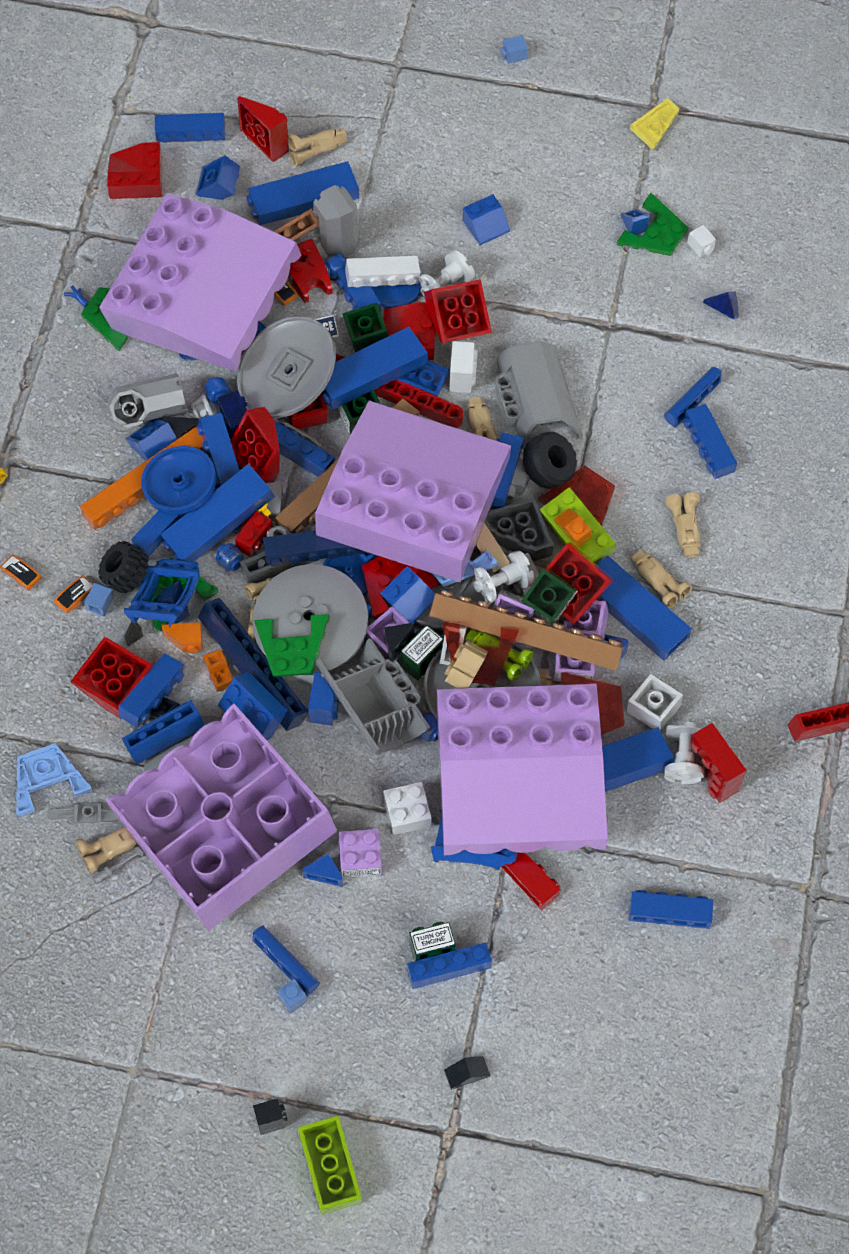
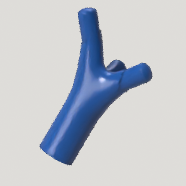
(77, 295)

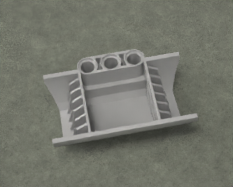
(535, 388)
(377, 700)

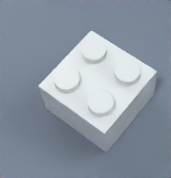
(463, 367)
(654, 703)
(407, 808)

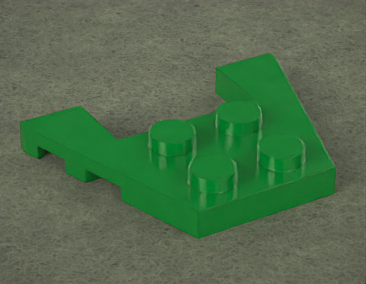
(663, 232)
(94, 317)
(203, 588)
(292, 654)

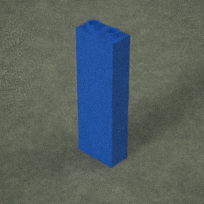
(297, 193)
(374, 367)
(218, 516)
(642, 611)
(635, 758)

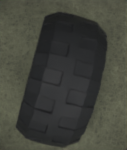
(561, 455)

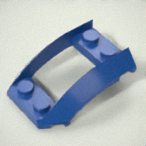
(141, 604)
(492, 860)

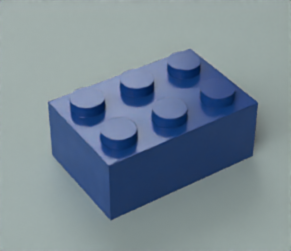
(255, 703)

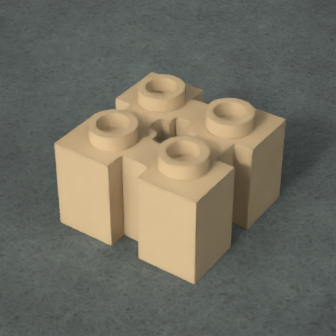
(467, 663)

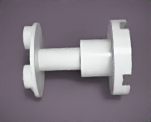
(455, 270)
(514, 572)
(684, 766)

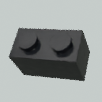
(270, 1116)

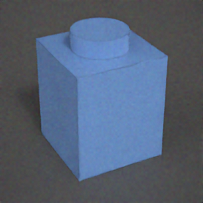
(514, 49)
(99, 599)
(292, 996)

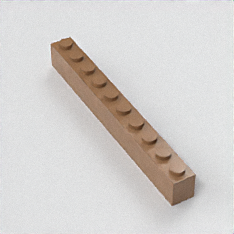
(302, 510)
(531, 632)

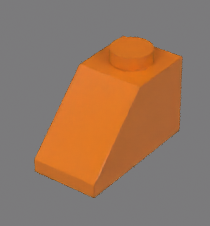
(574, 527)
(185, 636)

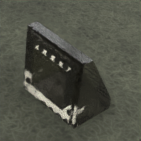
(133, 633)

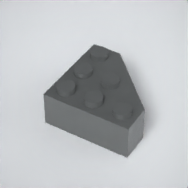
(521, 529)

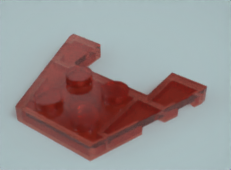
(590, 488)
(495, 657)
(609, 701)

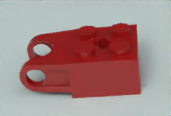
(309, 271)
(312, 415)

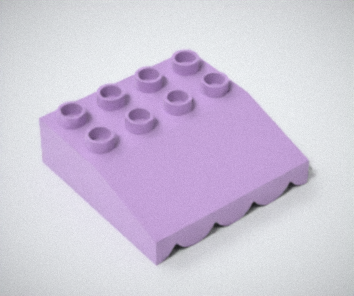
(199, 281)
(412, 490)
(521, 769)
(222, 817)

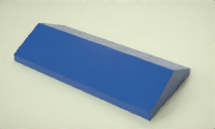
(427, 377)

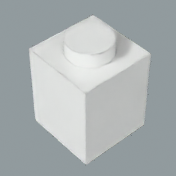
(701, 241)

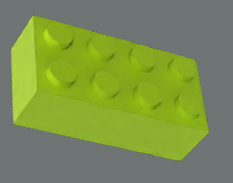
(596, 547)
(329, 1165)

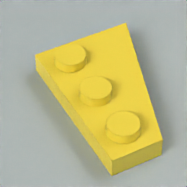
(655, 123)

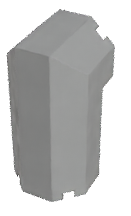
(337, 221)
(146, 400)

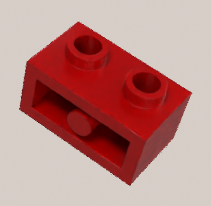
(251, 536)

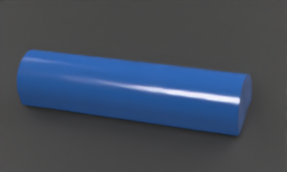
(694, 396)
(284, 960)

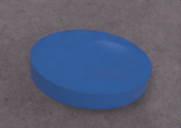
(397, 295)
(352, 568)

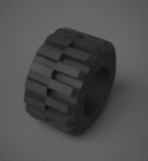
(123, 567)

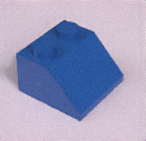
(218, 179)
(485, 219)
(151, 438)
(409, 595)
(322, 702)

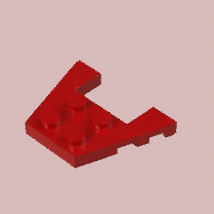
(381, 573)

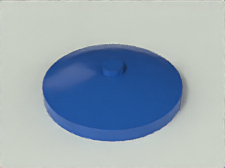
(178, 480)

